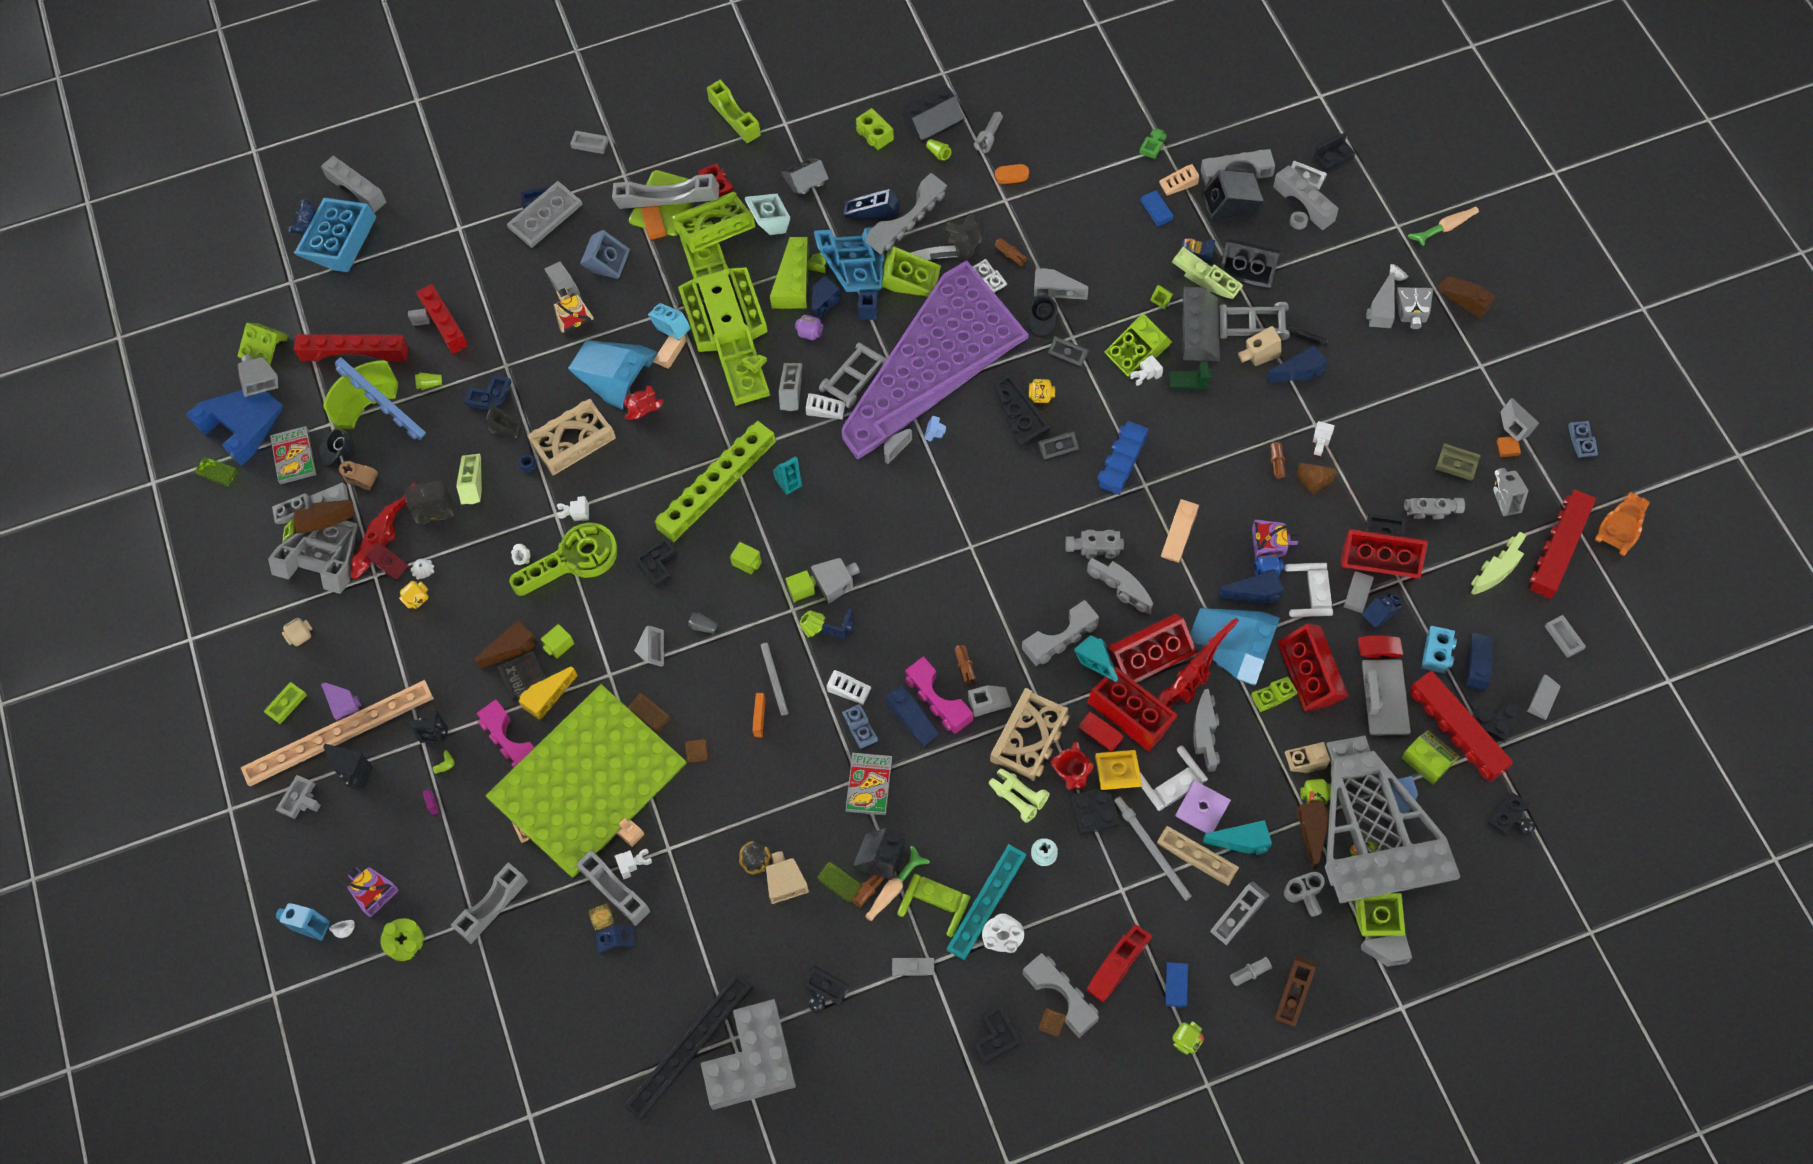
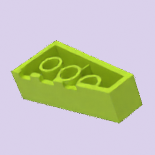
(792, 278)

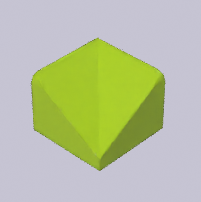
(817, 263)

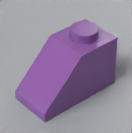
(341, 701)

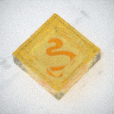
(601, 917)

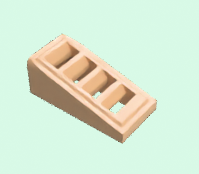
(1188, 173)

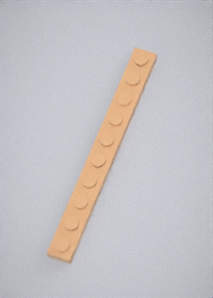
(336, 733)

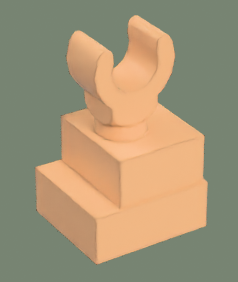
(630, 832)

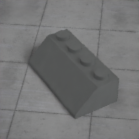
(1200, 325)

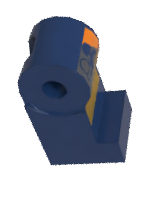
(1201, 249)

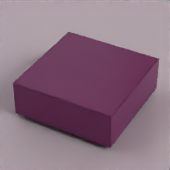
(431, 802)

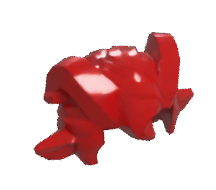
(641, 403)
(1073, 767)

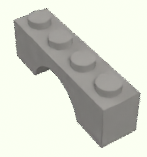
(1256, 162)
(364, 190)
(1320, 209)
(1041, 647)
(612, 888)
(503, 890)
(1043, 974)

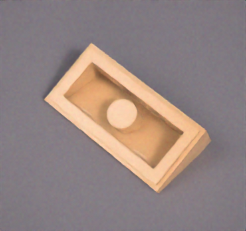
(669, 351)

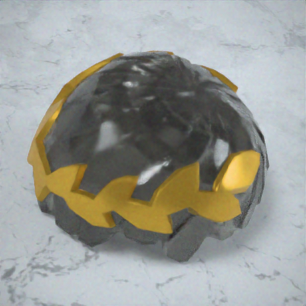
(755, 857)

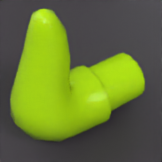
(446, 765)

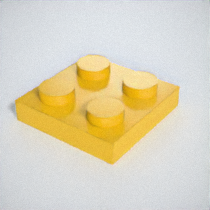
(1118, 769)

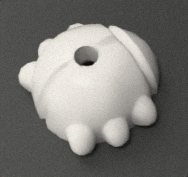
(1399, 274)
(520, 554)
(423, 571)
(343, 928)

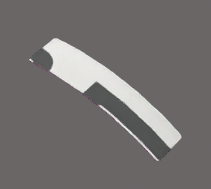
(937, 252)

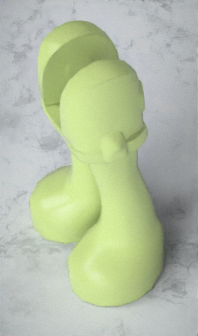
(1011, 782)

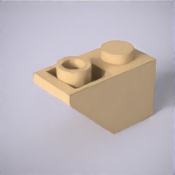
(1308, 758)

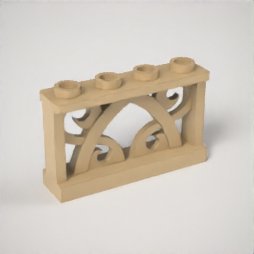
(571, 420)
(1023, 709)

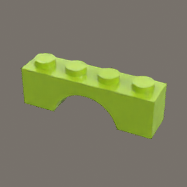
(741, 122)

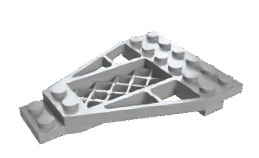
(1385, 870)

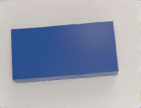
(1157, 208)
(1176, 984)

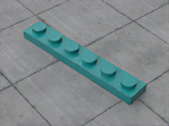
(986, 902)

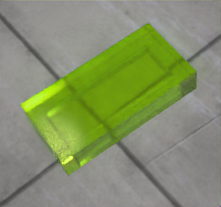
(216, 471)
(839, 882)

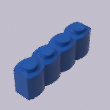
(1123, 457)

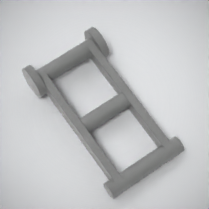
(1279, 308)
(827, 385)

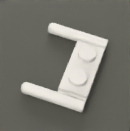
(1318, 589)
(1176, 786)

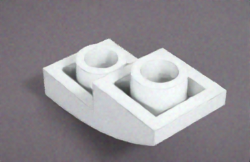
(990, 277)

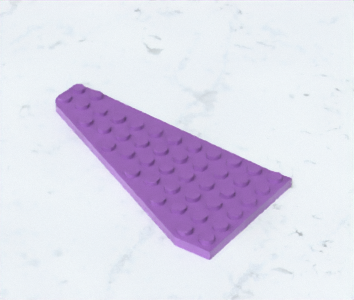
(945, 345)

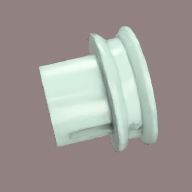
(1042, 858)

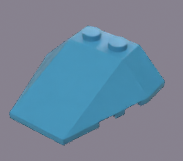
(852, 260)
(611, 368)
(1245, 645)

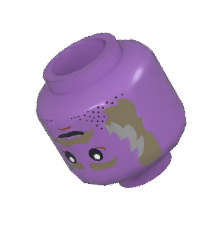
(809, 327)

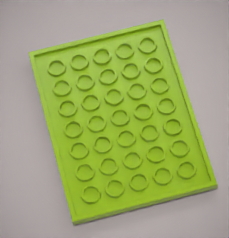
(586, 779)

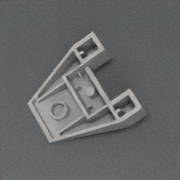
(321, 551)

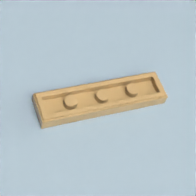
(1197, 855)

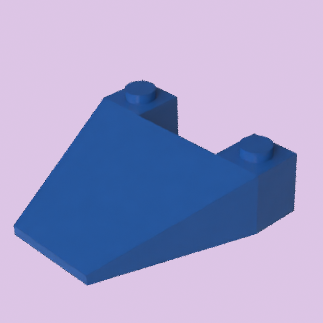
(245, 417)

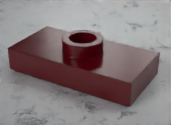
(386, 561)

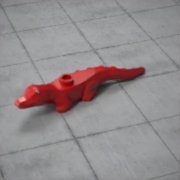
(380, 531)
(1196, 671)

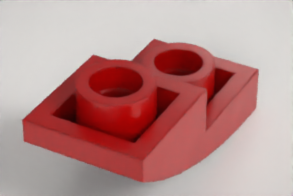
(1380, 645)
(1100, 731)

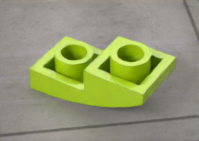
(1274, 694)

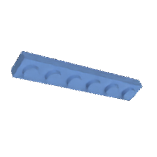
(372, 394)

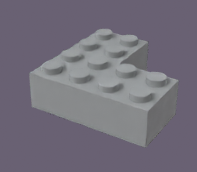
(759, 1068)

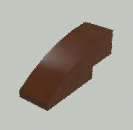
(323, 515)

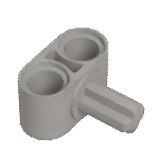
(1306, 891)

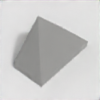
(896, 444)
(651, 646)

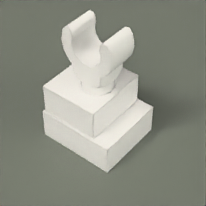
(1148, 368)
(1322, 436)
(578, 509)
(628, 864)

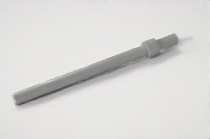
(1129, 815)

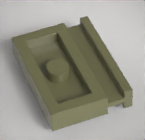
(1458, 462)

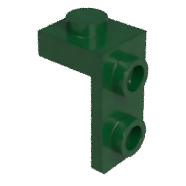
(1190, 379)

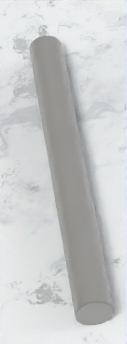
(774, 679)

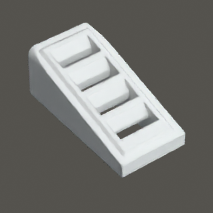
(825, 401)
(843, 678)

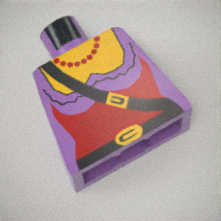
(1271, 538)
(370, 889)

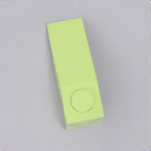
(469, 479)

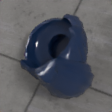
(305, 215)

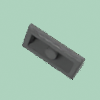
(1068, 351)
(1058, 445)

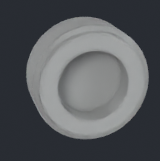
(1298, 220)

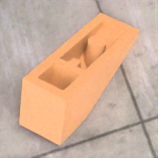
(1180, 530)

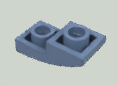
(1582, 439)
(859, 726)

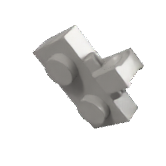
(298, 798)

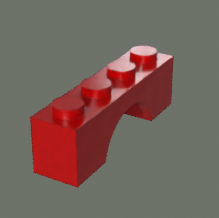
(442, 318)

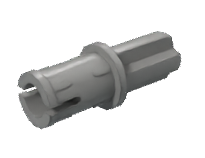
(1250, 971)

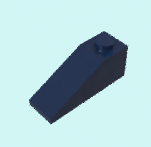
(875, 206)
(1300, 367)
(1256, 589)
(1479, 662)
(911, 715)

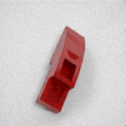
(1118, 963)

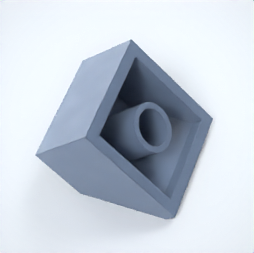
(605, 255)

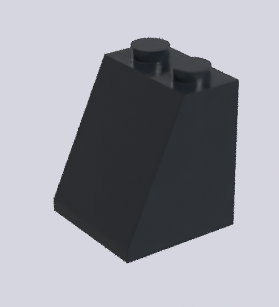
(1231, 194)

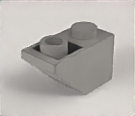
(1517, 420)
(988, 699)
(1388, 949)

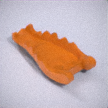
(1624, 524)

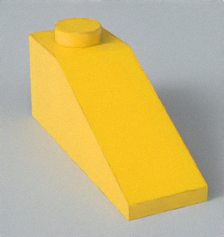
(544, 694)

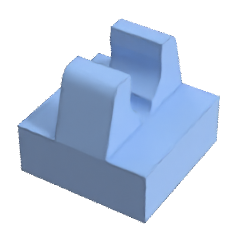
(934, 429)

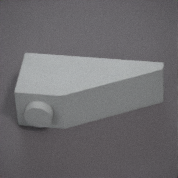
(561, 278)
(1057, 285)
(1383, 308)
(790, 386)
(1239, 912)

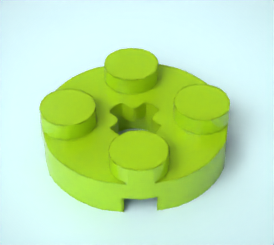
(393, 931)

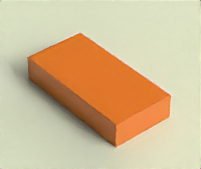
(653, 222)
(759, 711)

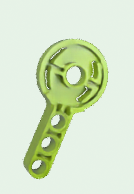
(570, 560)

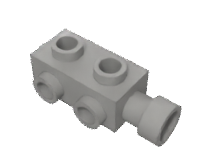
(1433, 507)
(1096, 543)

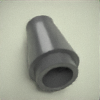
(702, 623)

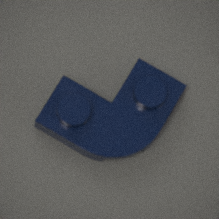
(494, 395)

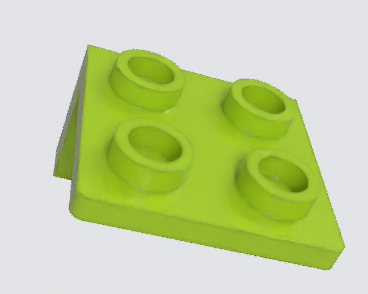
(260, 341)

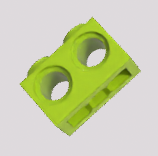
(874, 129)

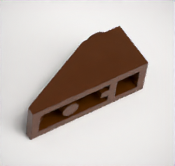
(1468, 295)
(509, 645)
(1313, 823)
(1295, 990)

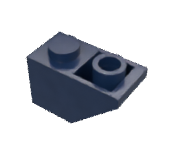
(824, 296)
(868, 305)
(1382, 609)

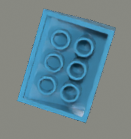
(336, 233)

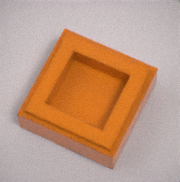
(1508, 447)

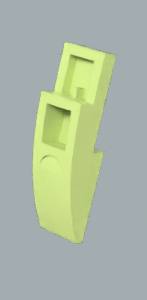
(1208, 277)
(1499, 567)

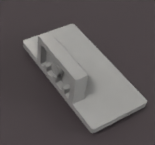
(1385, 697)

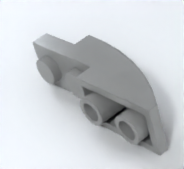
(284, 511)
(1128, 587)
(1204, 729)

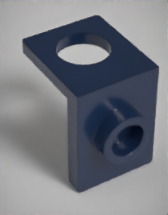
(840, 632)
(611, 937)

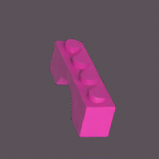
(953, 713)
(496, 721)

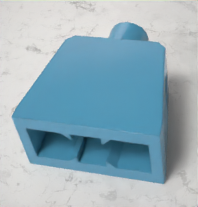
(297, 920)

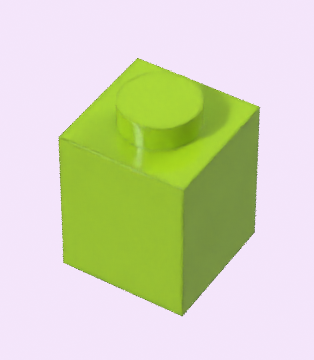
(746, 558)
(801, 585)
(557, 641)

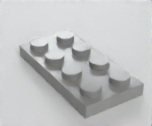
(544, 214)

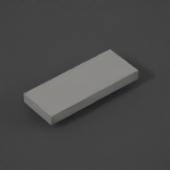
(912, 966)

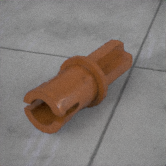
(1010, 251)
(1277, 460)
(965, 664)
(867, 889)

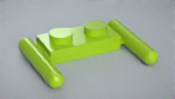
(936, 895)

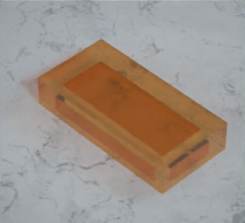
(649, 712)

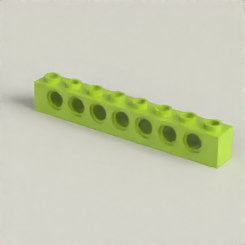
(715, 489)

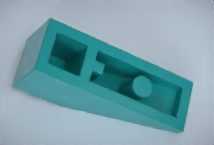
(788, 475)
(1095, 656)
(1243, 838)

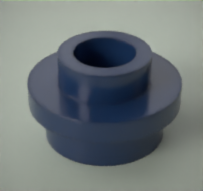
(527, 459)

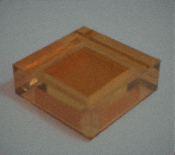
(696, 750)
(1052, 1022)

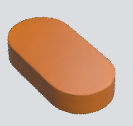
(1011, 174)

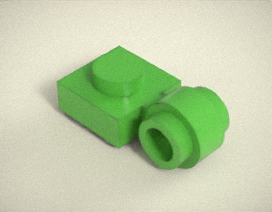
(1153, 144)

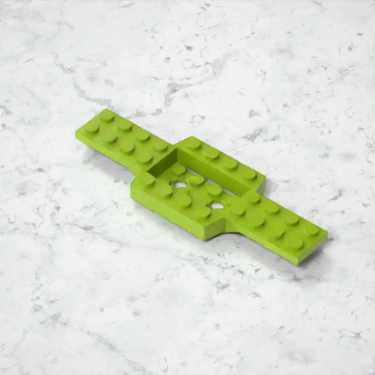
(731, 338)

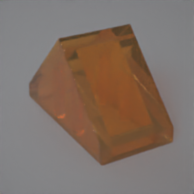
(1315, 476)

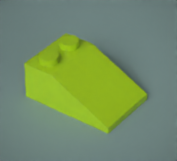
(909, 273)

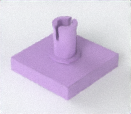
(1202, 808)

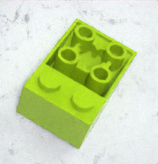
(1137, 344)

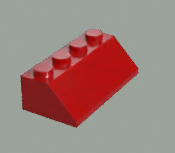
(1384, 553)
(1153, 648)
(1312, 668)
(1132, 709)

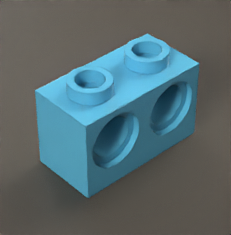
(669, 321)
(1434, 649)

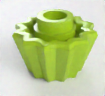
(812, 623)

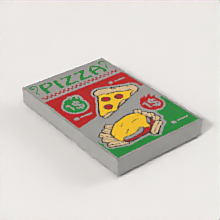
(293, 455)
(869, 784)

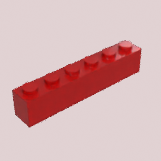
(1562, 544)
(1460, 726)

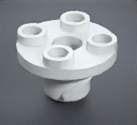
(1003, 933)

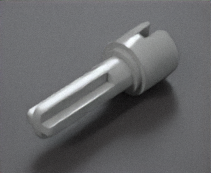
(986, 138)

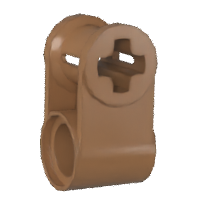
(358, 474)

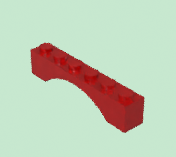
(385, 347)

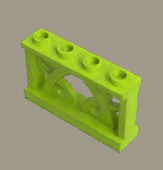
(707, 235)

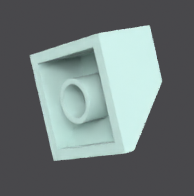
(769, 213)

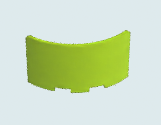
(347, 403)

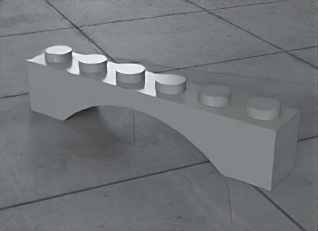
(635, 195)
(885, 233)

